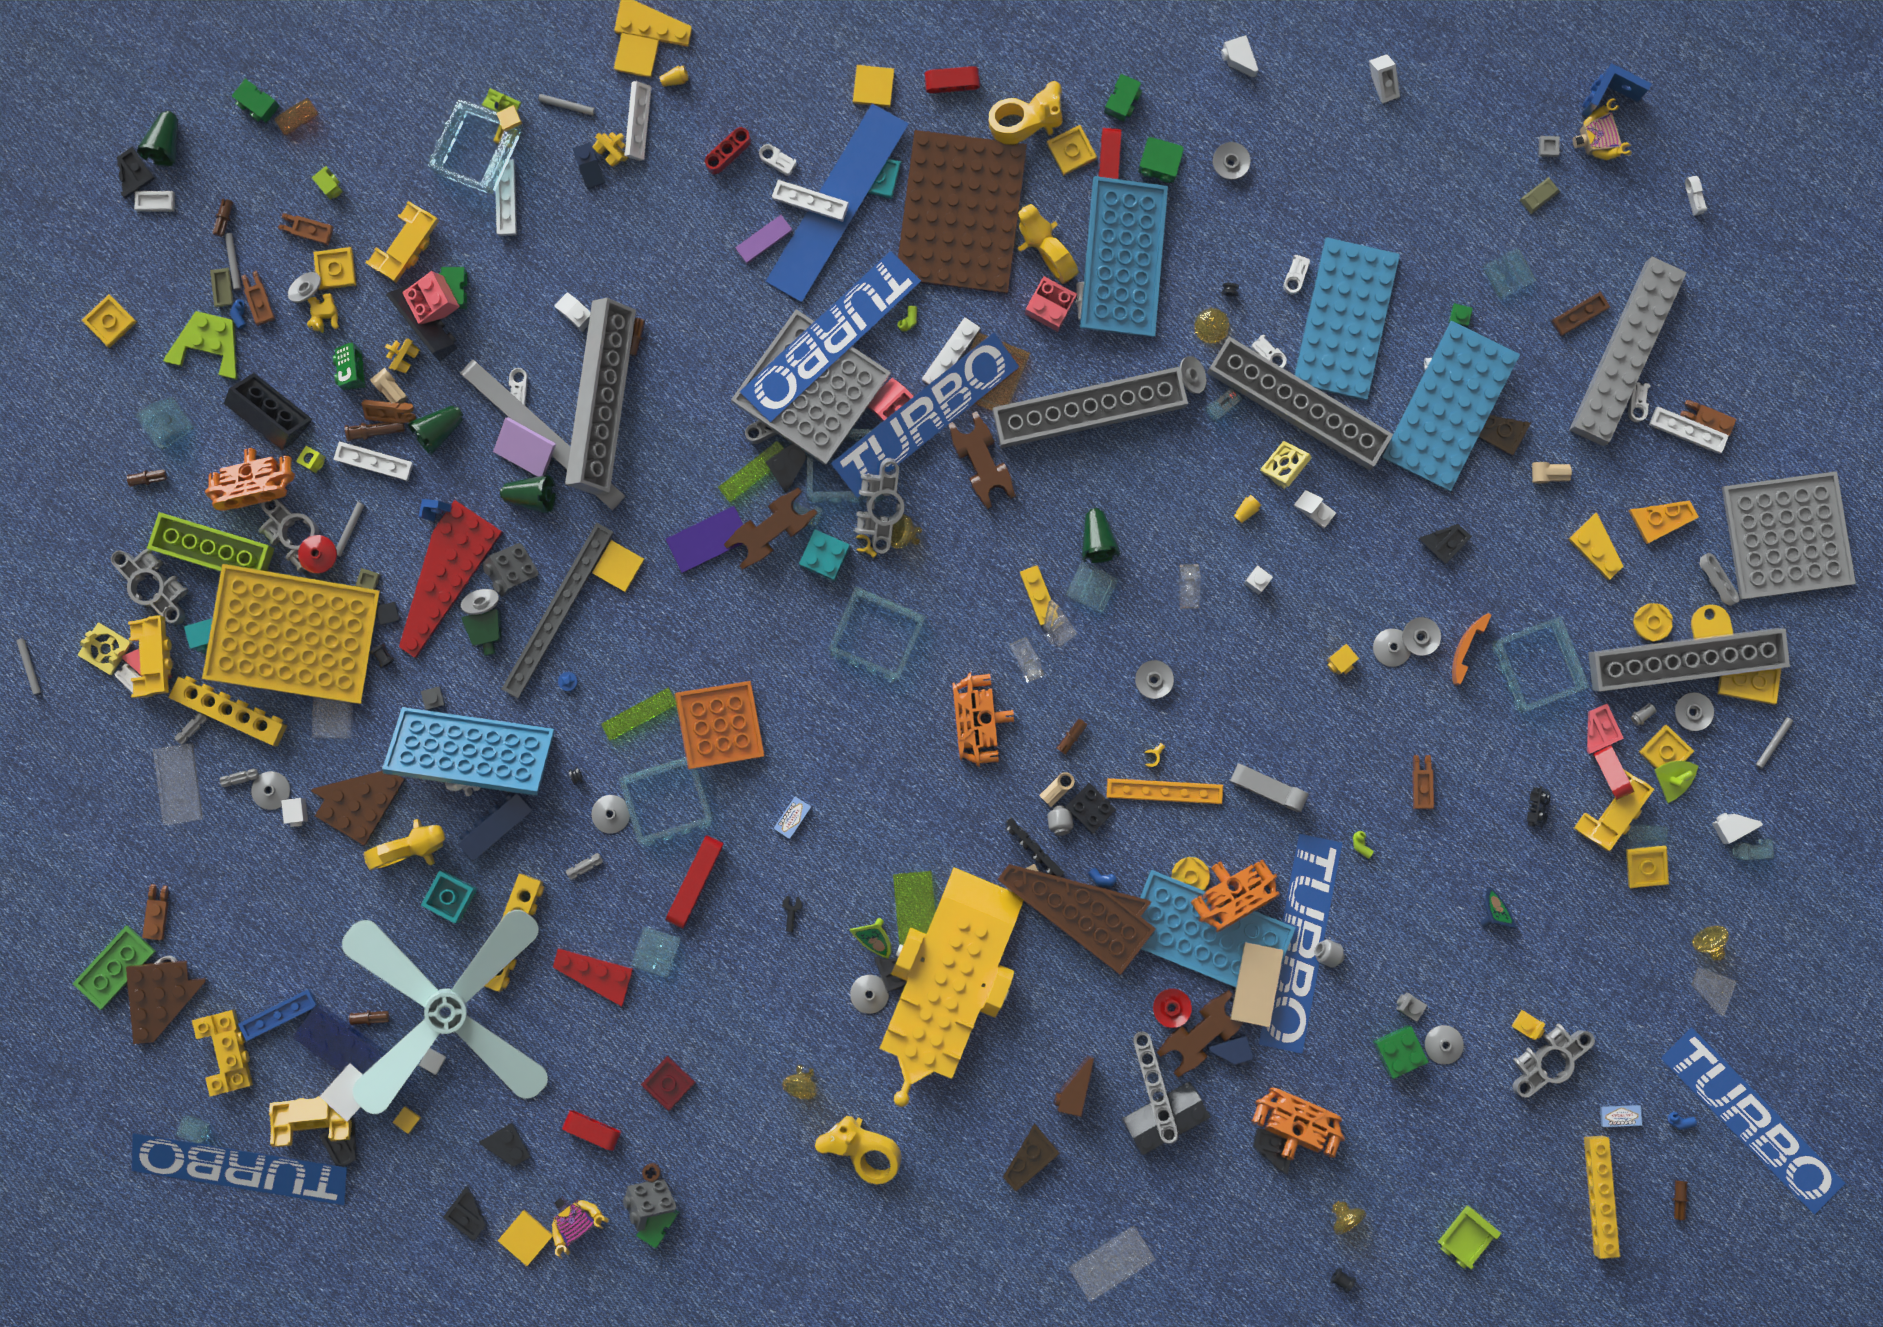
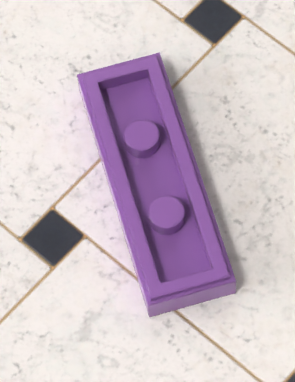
(763, 239)

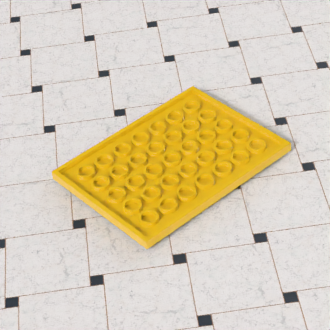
(290, 634)

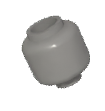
(1060, 820)
(1329, 953)

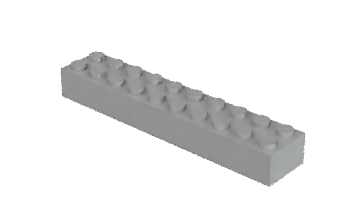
(1627, 351)
(600, 396)
(1300, 403)
(1089, 407)
(1689, 659)

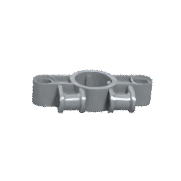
(280, 520)
(881, 526)
(170, 589)
(1530, 1062)

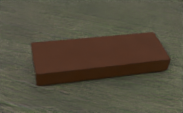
(1580, 314)

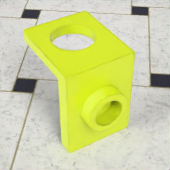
(316, 462)

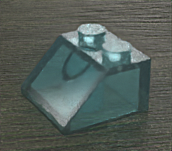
(164, 422)

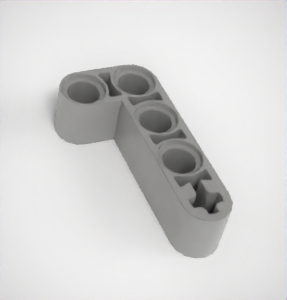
(1269, 788)

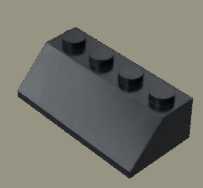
(431, 333)
(267, 411)
(1186, 1110)

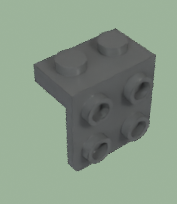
(509, 568)
(647, 1200)

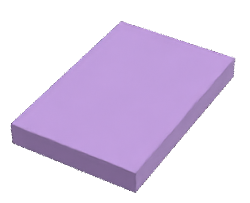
(524, 447)

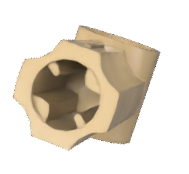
(386, 384)
(1545, 472)
(1056, 790)

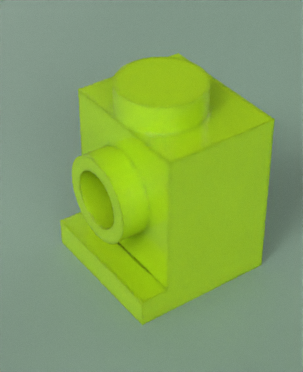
(327, 182)

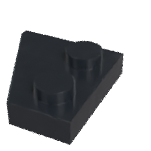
(133, 172)
(786, 465)
(1445, 542)
(885, 969)
(507, 1145)
(1271, 1148)
(342, 1151)
(466, 1215)

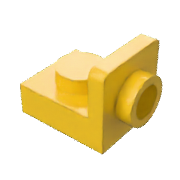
(1529, 1025)

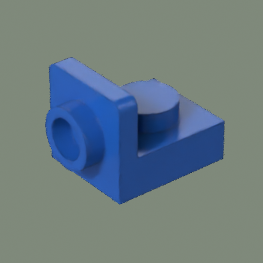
(430, 508)

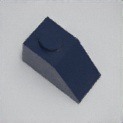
(588, 165)
(1233, 1050)

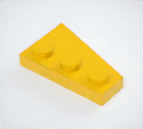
(1597, 547)
(1753, 686)

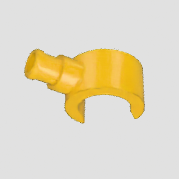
(868, 549)
(1157, 751)

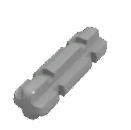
(191, 728)
(239, 777)
(584, 866)

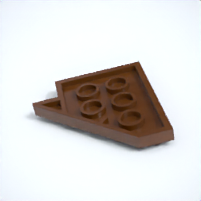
(358, 803)
(157, 996)

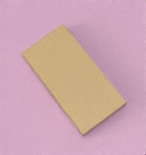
(1257, 984)

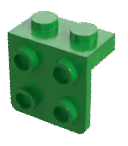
(1160, 159)

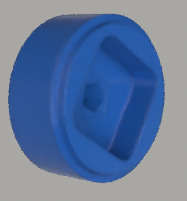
(567, 681)

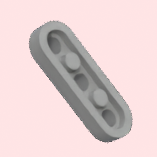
(1719, 579)

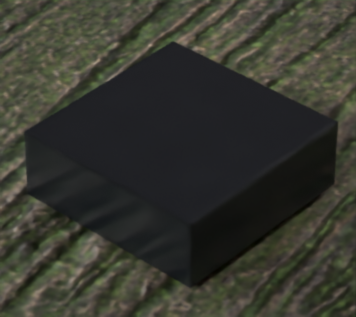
(388, 613)

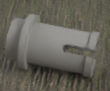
(1639, 717)

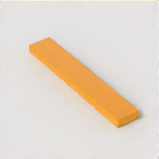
(1164, 791)

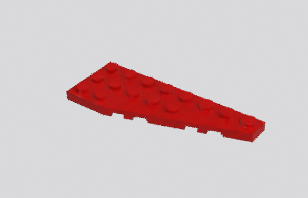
(452, 558)

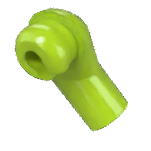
(910, 321)
(1359, 844)

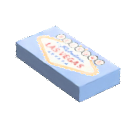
(792, 817)
(1621, 1116)

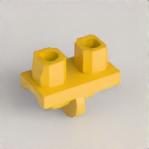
(604, 142)
(408, 348)

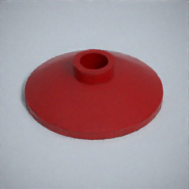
(325, 558)
(1182, 1008)

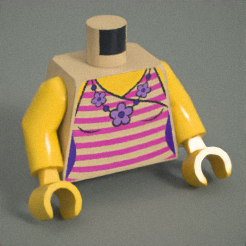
(1601, 135)

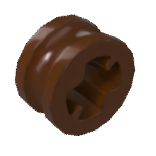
(654, 1177)

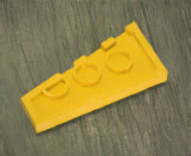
(646, 22)

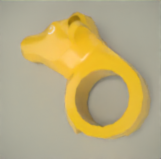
(1041, 112)
(1038, 234)
(420, 842)
(851, 1140)

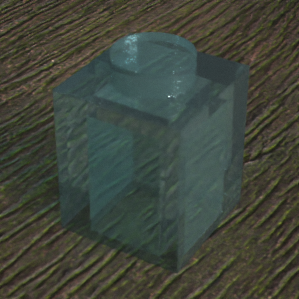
(193, 1129)

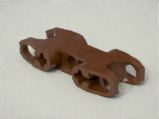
(975, 447)
(759, 537)
(1192, 1042)

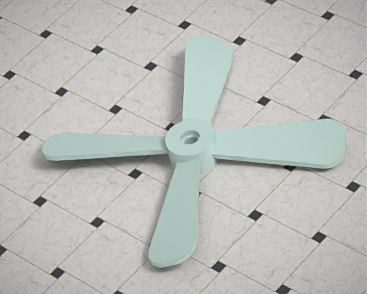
(378, 954)

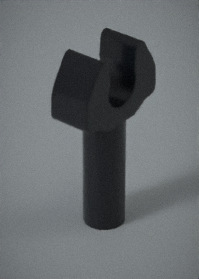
(791, 912)

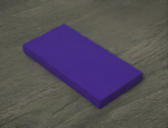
(704, 540)

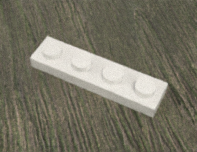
(637, 121)
(810, 200)
(506, 202)
(952, 350)
(1688, 430)
(373, 461)

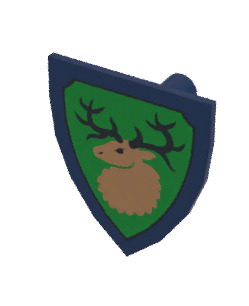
(1497, 911)

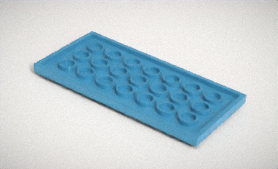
(1124, 256)
(1346, 318)
(1450, 406)
(469, 751)
(1196, 944)

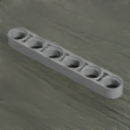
(1155, 1087)

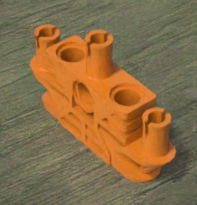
(249, 482)
(965, 719)
(1242, 906)
(1309, 1118)

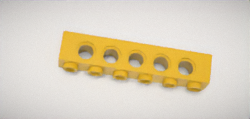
(182, 693)
(515, 902)
(1601, 1197)

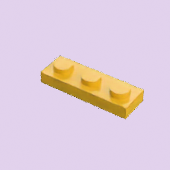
(1036, 591)

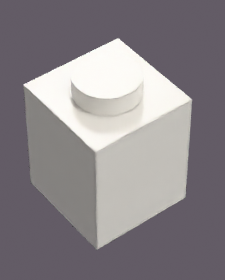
(1258, 580)
(294, 811)

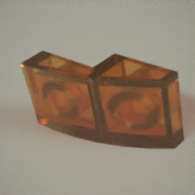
(296, 116)

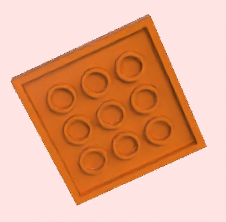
(719, 725)

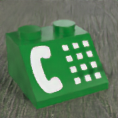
(349, 367)

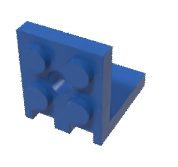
(1618, 80)

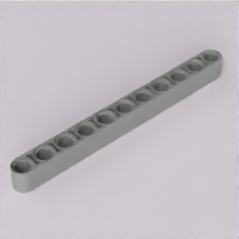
(520, 413)

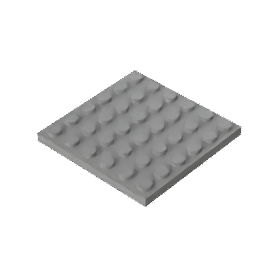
(829, 406)
(1788, 535)

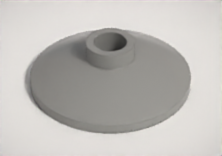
(1234, 152)
(304, 287)
(1193, 374)
(480, 601)
(1430, 632)
(1385, 654)
(1164, 679)
(1703, 711)
(280, 790)
(620, 814)
(858, 994)
(1437, 1037)

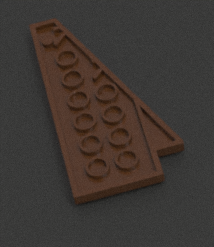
(1094, 916)

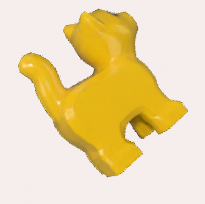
(322, 311)

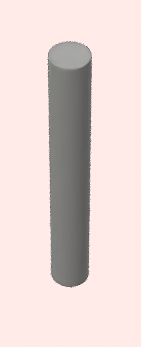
(566, 104)
(232, 261)
(349, 528)
(28, 666)
(1774, 742)

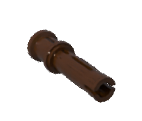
(365, 431)

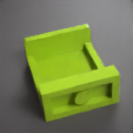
(1468, 1237)

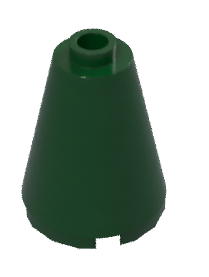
(161, 140)
(436, 427)
(531, 493)
(1098, 538)

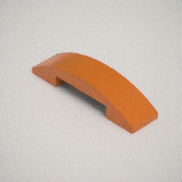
(1458, 669)

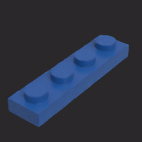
(278, 1014)

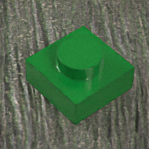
(1460, 314)

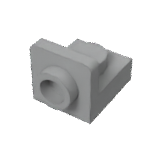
(1410, 1006)

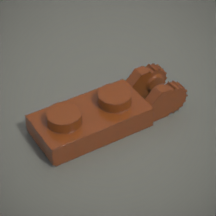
(308, 229)
(258, 300)
(388, 411)
(1709, 417)
(1422, 784)
(156, 913)

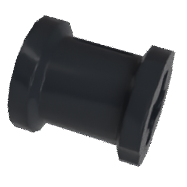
(382, 655)
(1343, 1280)

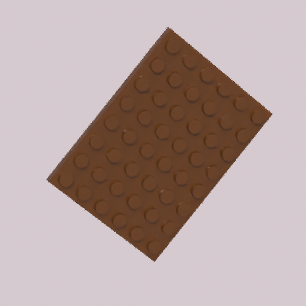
(962, 210)

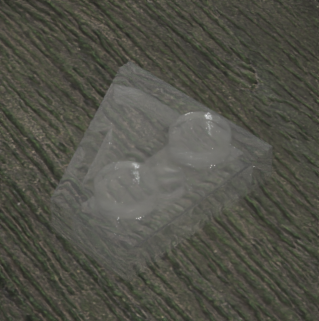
(1714, 989)

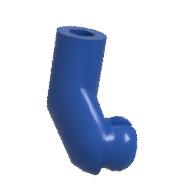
(236, 313)
(1102, 880)
(1680, 1123)

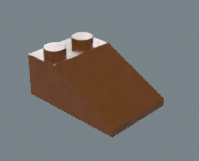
(1074, 1090)

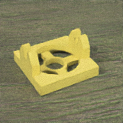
(1285, 448)
(117, 654)

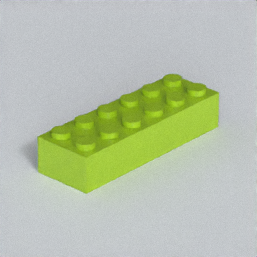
(206, 545)

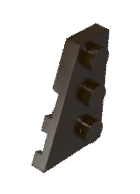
(1504, 433)
(1030, 1159)

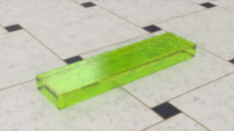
(748, 474)
(639, 714)

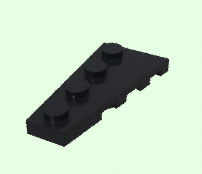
(1026, 842)

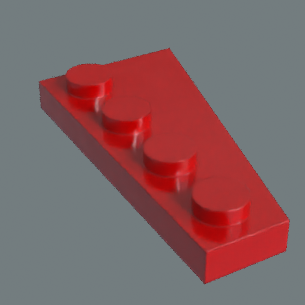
(599, 975)

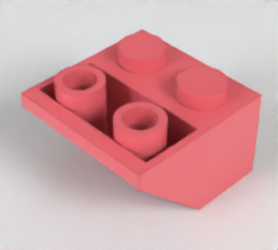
(430, 298)
(1050, 303)
(889, 399)

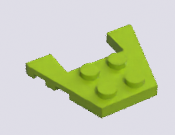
(209, 335)

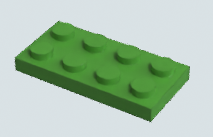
(107, 973)

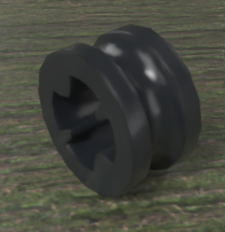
(1230, 289)
(576, 775)

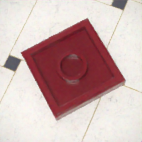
(668, 1083)

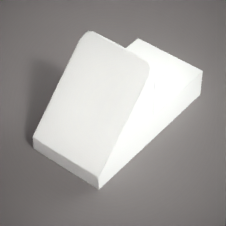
(1314, 508)

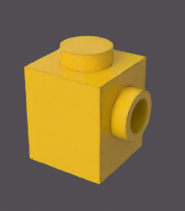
(1342, 660)

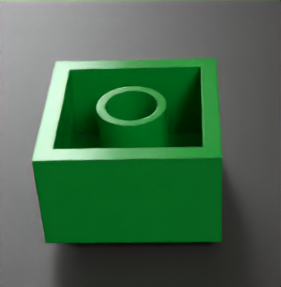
(1400, 1051)

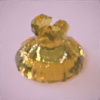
(1211, 332)
(904, 532)
(1711, 941)
(800, 1084)
(1346, 1217)

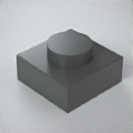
(433, 698)

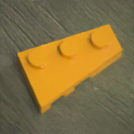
(1662, 519)

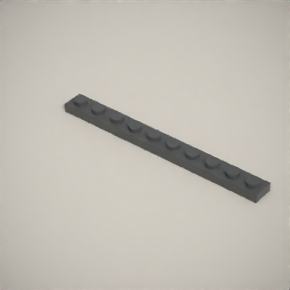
(557, 610)

